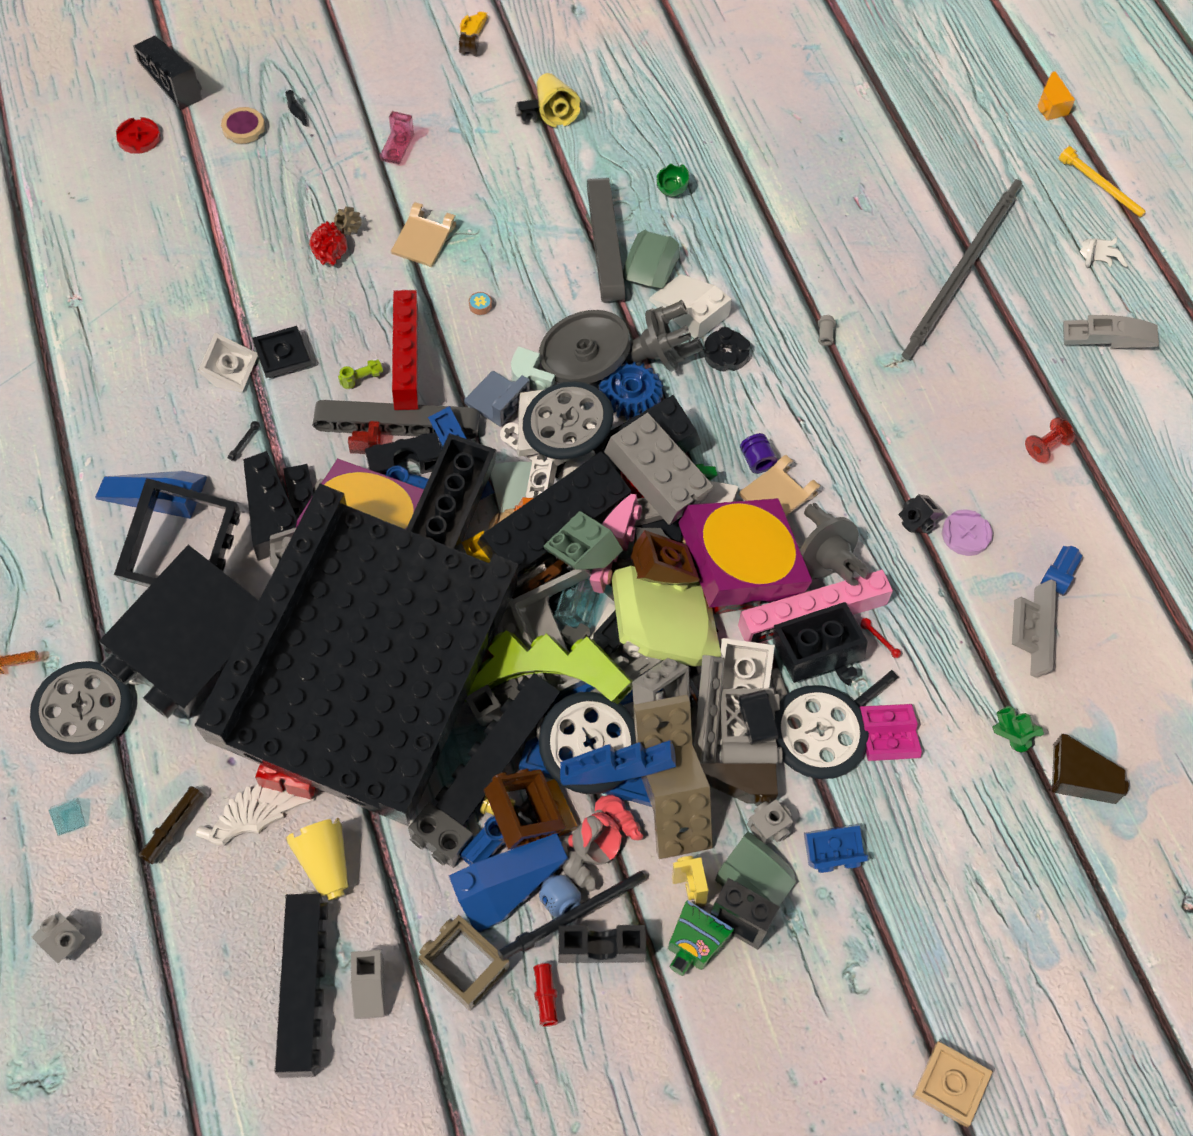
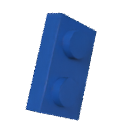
(835, 848)

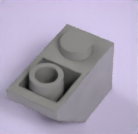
(367, 984)

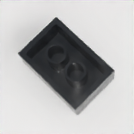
(819, 642)

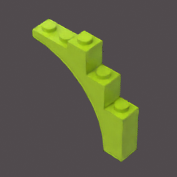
(548, 656)

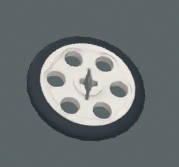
(828, 699)
(572, 709)

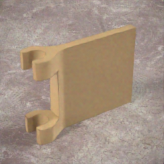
(422, 238)
(778, 484)

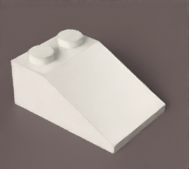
(704, 302)

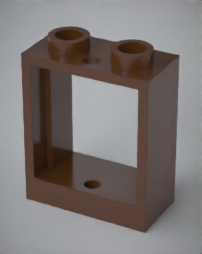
(540, 799)

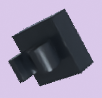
(527, 107)

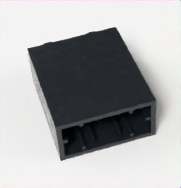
(179, 633)

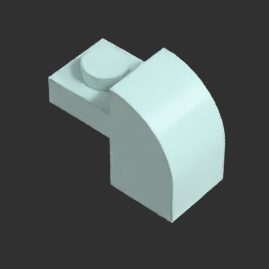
(527, 364)

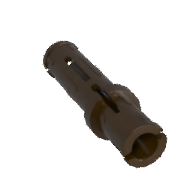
(164, 834)

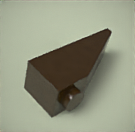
(744, 781)

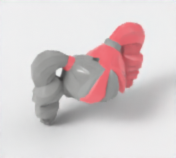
(598, 839)

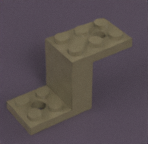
(679, 793)

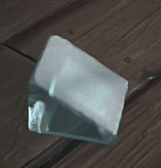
(67, 816)

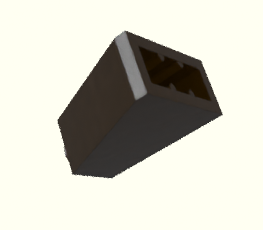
(1086, 773)

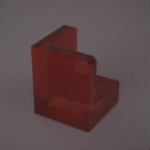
(364, 439)

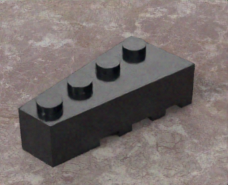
(169, 71)
(267, 503)

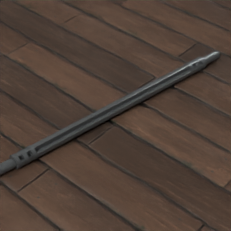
(961, 270)

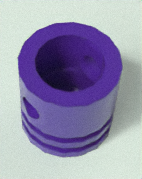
(758, 453)

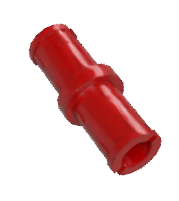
(545, 995)

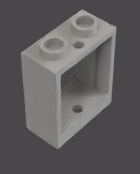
(666, 674)

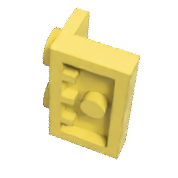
(691, 871)

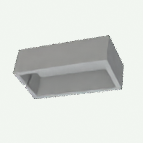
(658, 468)

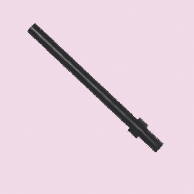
(527, 940)

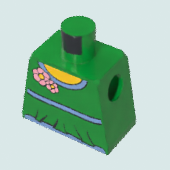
(696, 938)

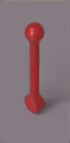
(866, 624)

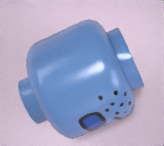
(559, 895)

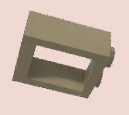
(484, 982)

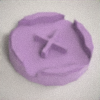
(966, 532)

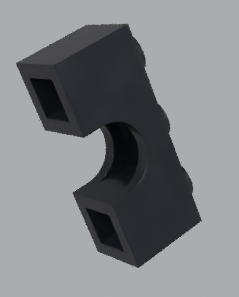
(421, 450)
(618, 945)

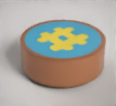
(480, 303)

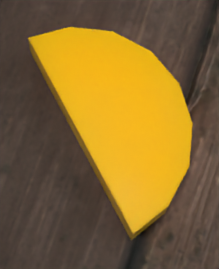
(473, 23)

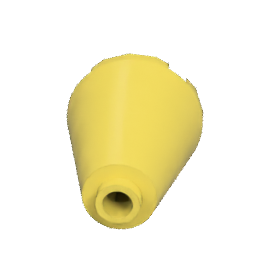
(557, 101)
(322, 856)

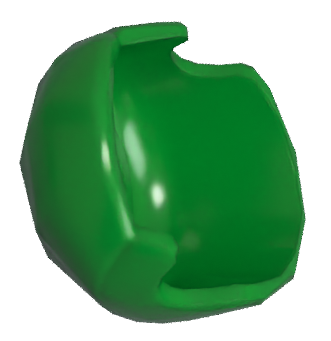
(673, 180)

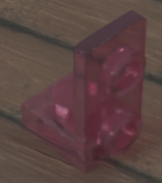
(399, 138)

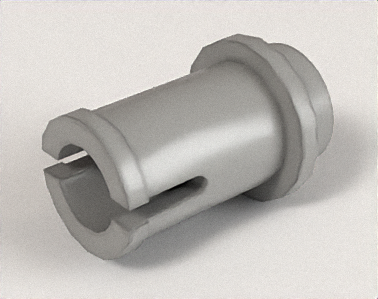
(826, 326)

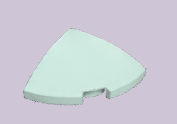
(510, 483)

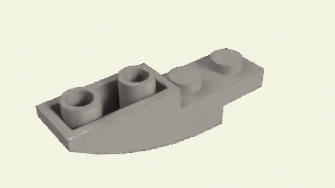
(1112, 330)

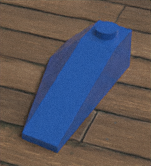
(128, 488)
(499, 883)

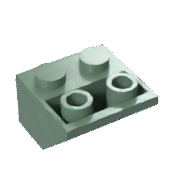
(584, 543)

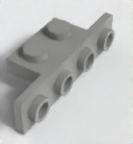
(1035, 627)

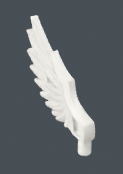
(251, 813)

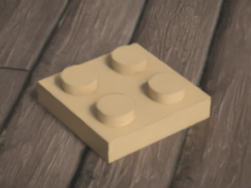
(952, 1084)

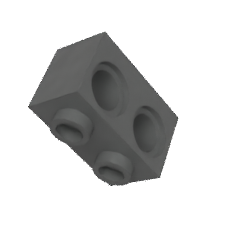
(446, 830)

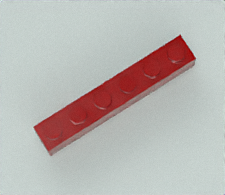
(405, 350)

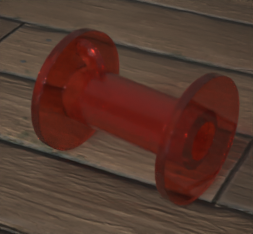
(1060, 432)

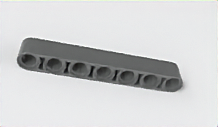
(605, 240)
(355, 416)

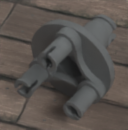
(661, 343)
(831, 547)

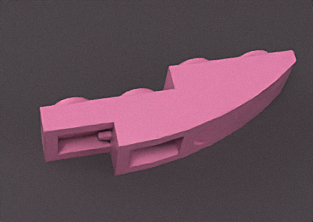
(621, 523)

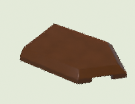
(541, 578)

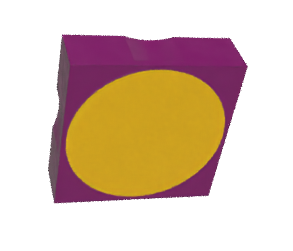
(373, 493)
(744, 552)

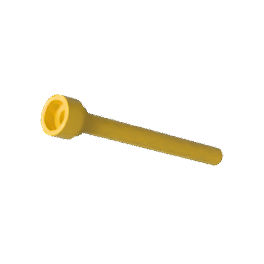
(1070, 157)

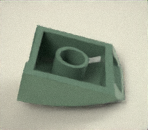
(651, 259)
(758, 869)

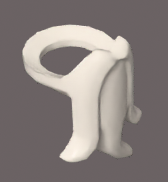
(1101, 250)

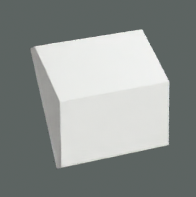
(227, 363)

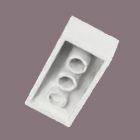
(745, 667)

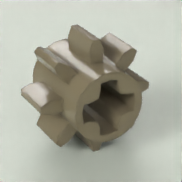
(348, 220)

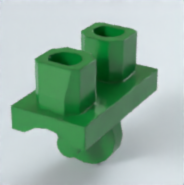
(1016, 728)

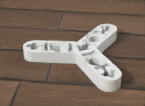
(538, 466)

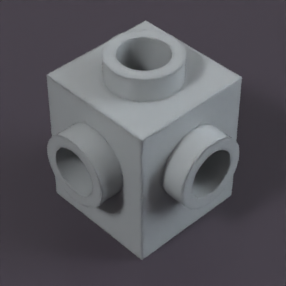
(770, 822)
(59, 936)

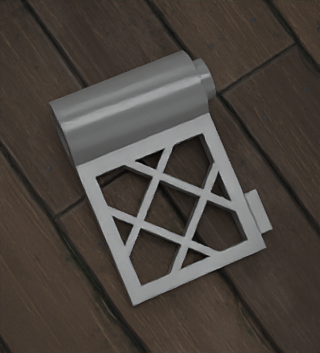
(738, 748)

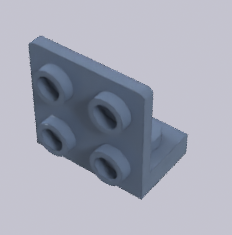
(497, 397)

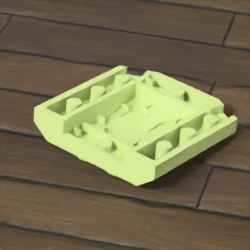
(664, 618)

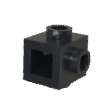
(920, 514)

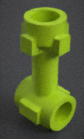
(348, 375)

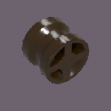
(468, 43)

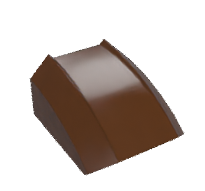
(663, 560)

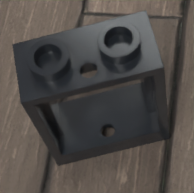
(747, 918)

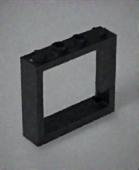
(142, 517)

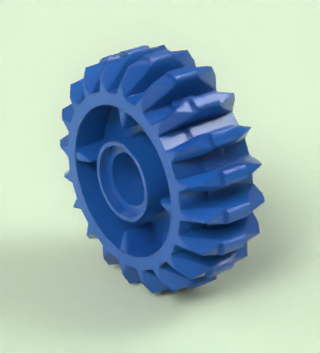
(644, 387)

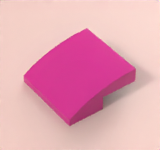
(891, 732)

